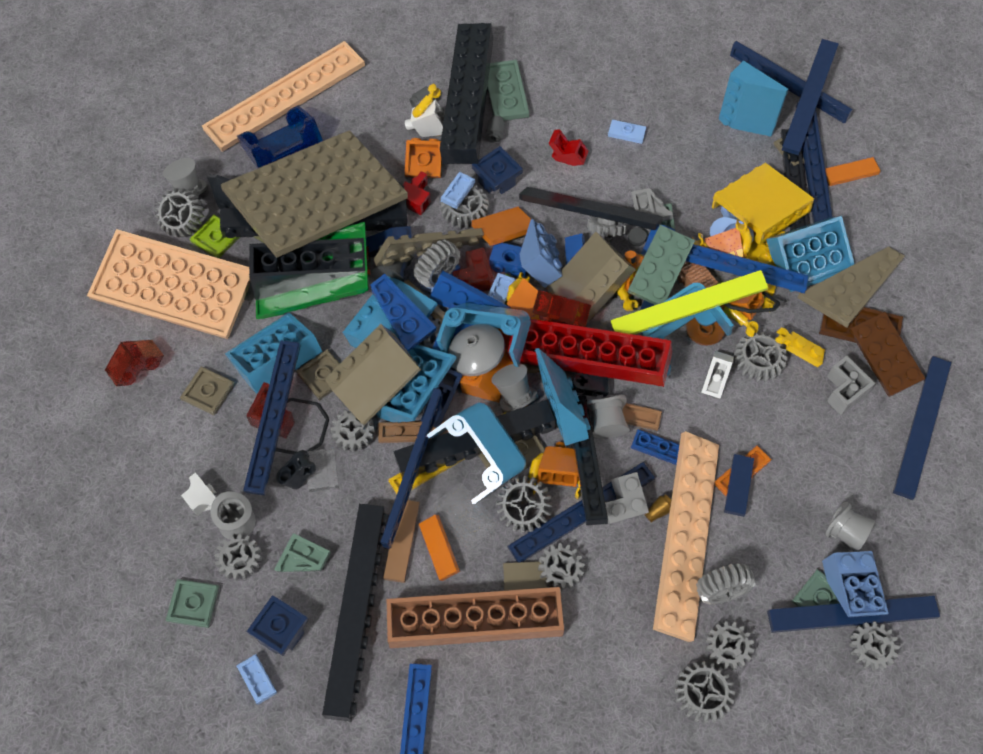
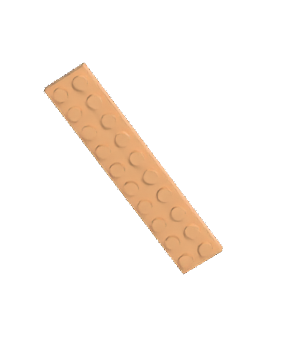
(283, 95)
(686, 537)

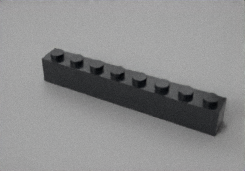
(449, 449)

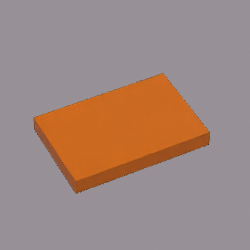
(503, 225)

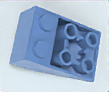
(540, 255)
(856, 583)

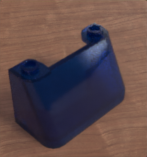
(294, 137)

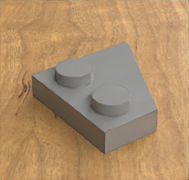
(645, 201)

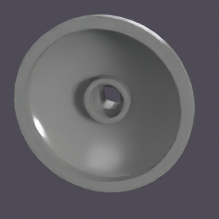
(482, 354)

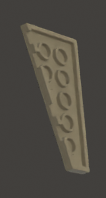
(407, 248)
(850, 290)

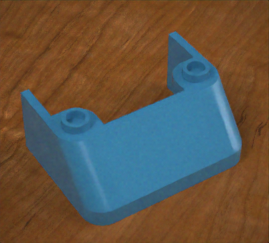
(704, 318)
(511, 322)
(492, 440)

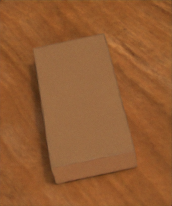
(642, 416)

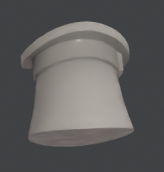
(183, 175)
(514, 387)
(608, 416)
(233, 514)
(850, 527)

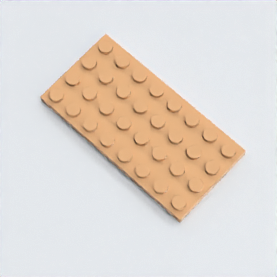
(171, 283)

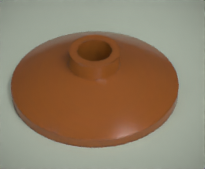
(714, 334)

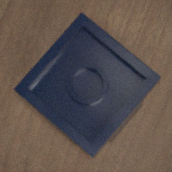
(497, 171)
(278, 626)

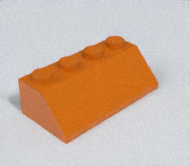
(482, 385)

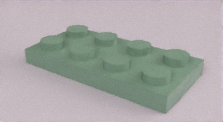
(507, 91)
(661, 266)

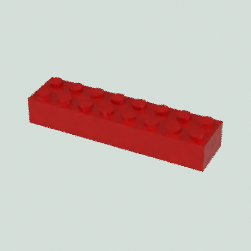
(599, 352)

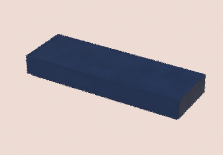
(739, 485)

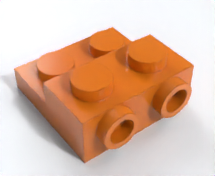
(423, 157)

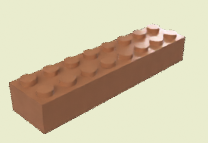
(474, 617)

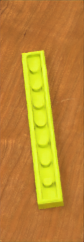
(691, 304)

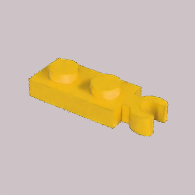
(801, 347)

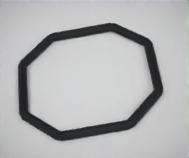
(777, 303)
(323, 431)

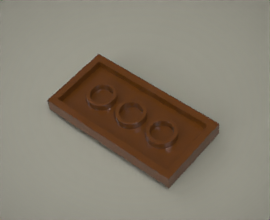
(834, 329)
(887, 354)

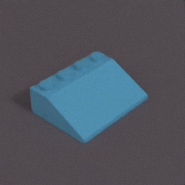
(752, 101)
(813, 249)
(372, 316)
(257, 354)
(414, 395)
(562, 400)

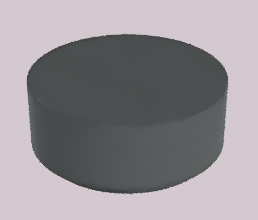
(637, 236)

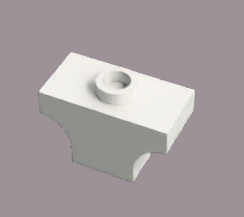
(199, 496)

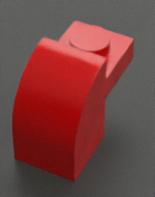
(566, 151)
(418, 198)

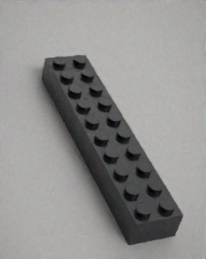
(467, 94)

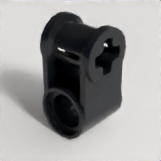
(592, 385)
(296, 471)

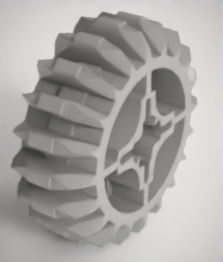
(187, 214)
(462, 214)
(437, 258)
(760, 366)
(524, 494)
(725, 584)
(695, 689)

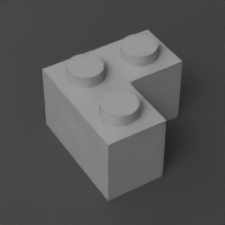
(851, 384)
(629, 499)

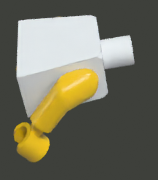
(427, 115)

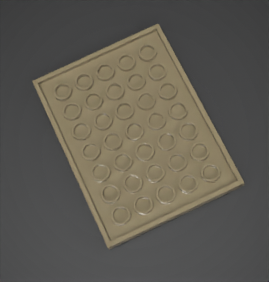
(313, 192)

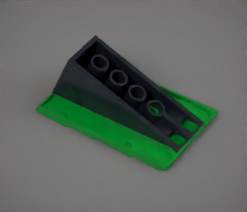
(310, 274)

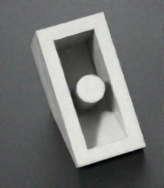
(717, 374)

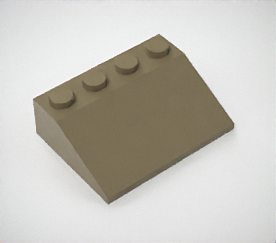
(593, 274)
(372, 374)

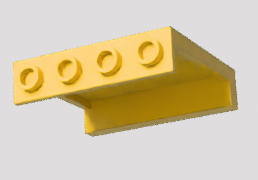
(765, 200)

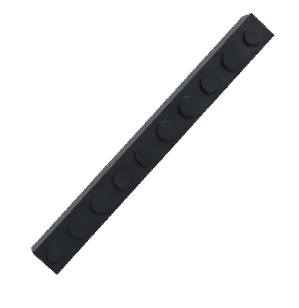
(235, 225)
(354, 614)

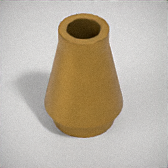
(659, 508)

